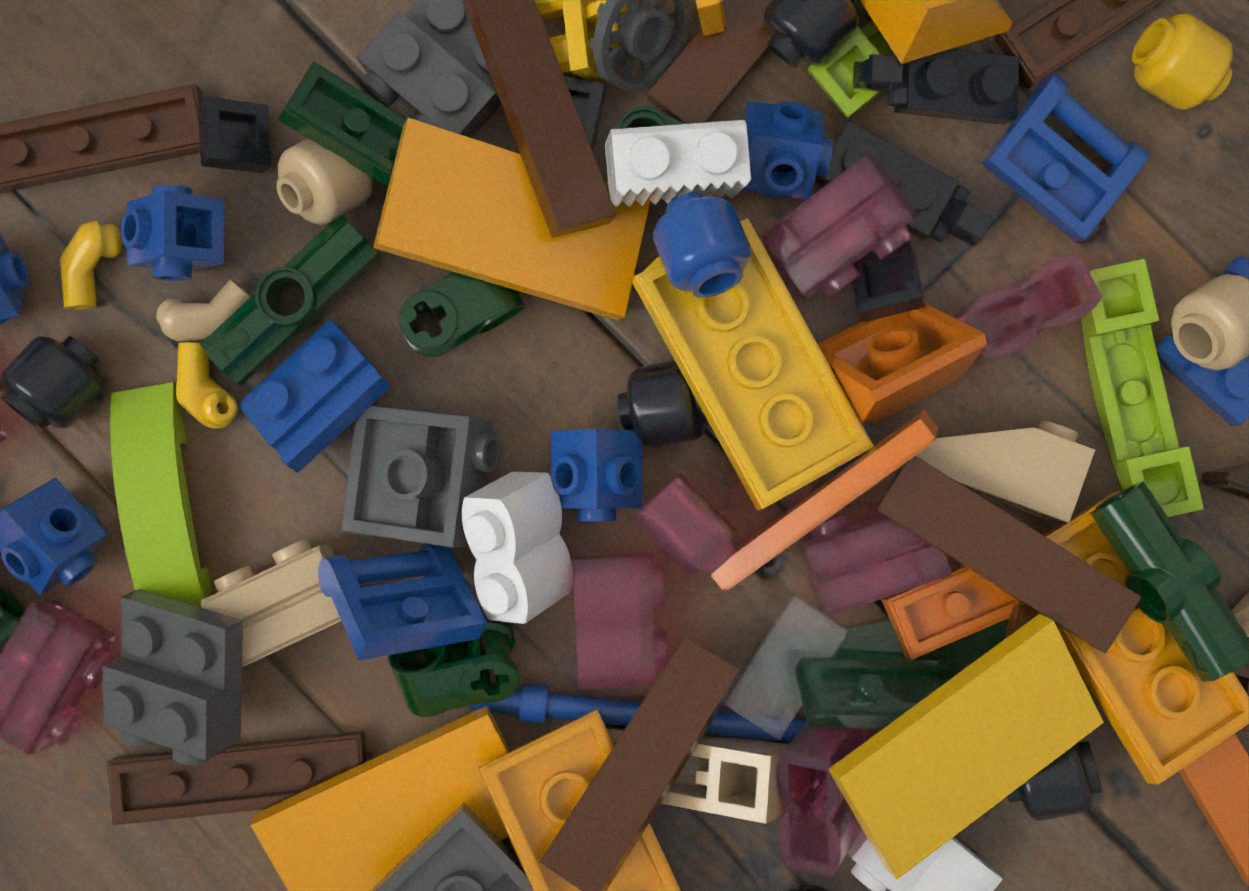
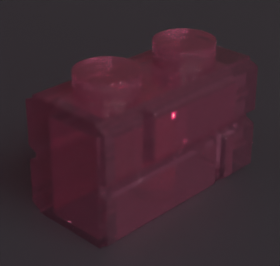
(840, 226)
(866, 561)
(46, 673)

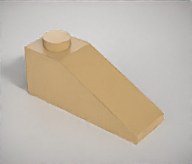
(1020, 468)
(728, 778)

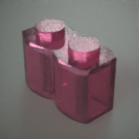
(1031, 306)
(688, 526)
(616, 620)
(817, 819)

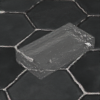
(768, 686)

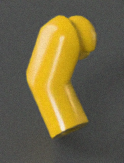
(79, 260)
(199, 392)

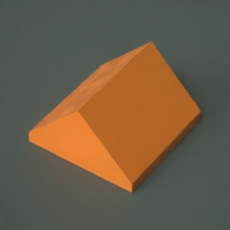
(900, 359)

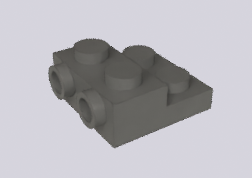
(432, 67)
(414, 474)
(175, 678)
(458, 857)

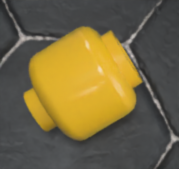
(1182, 61)

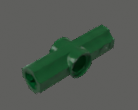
(260, 329)
(1174, 582)

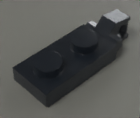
(946, 84)
(930, 192)

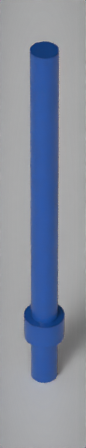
(536, 703)

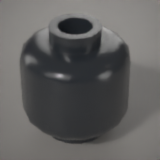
(809, 29)
(52, 382)
(661, 406)
(1062, 786)

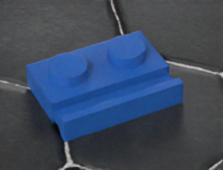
(313, 395)

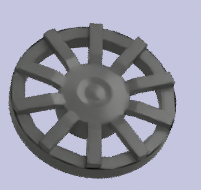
(641, 35)

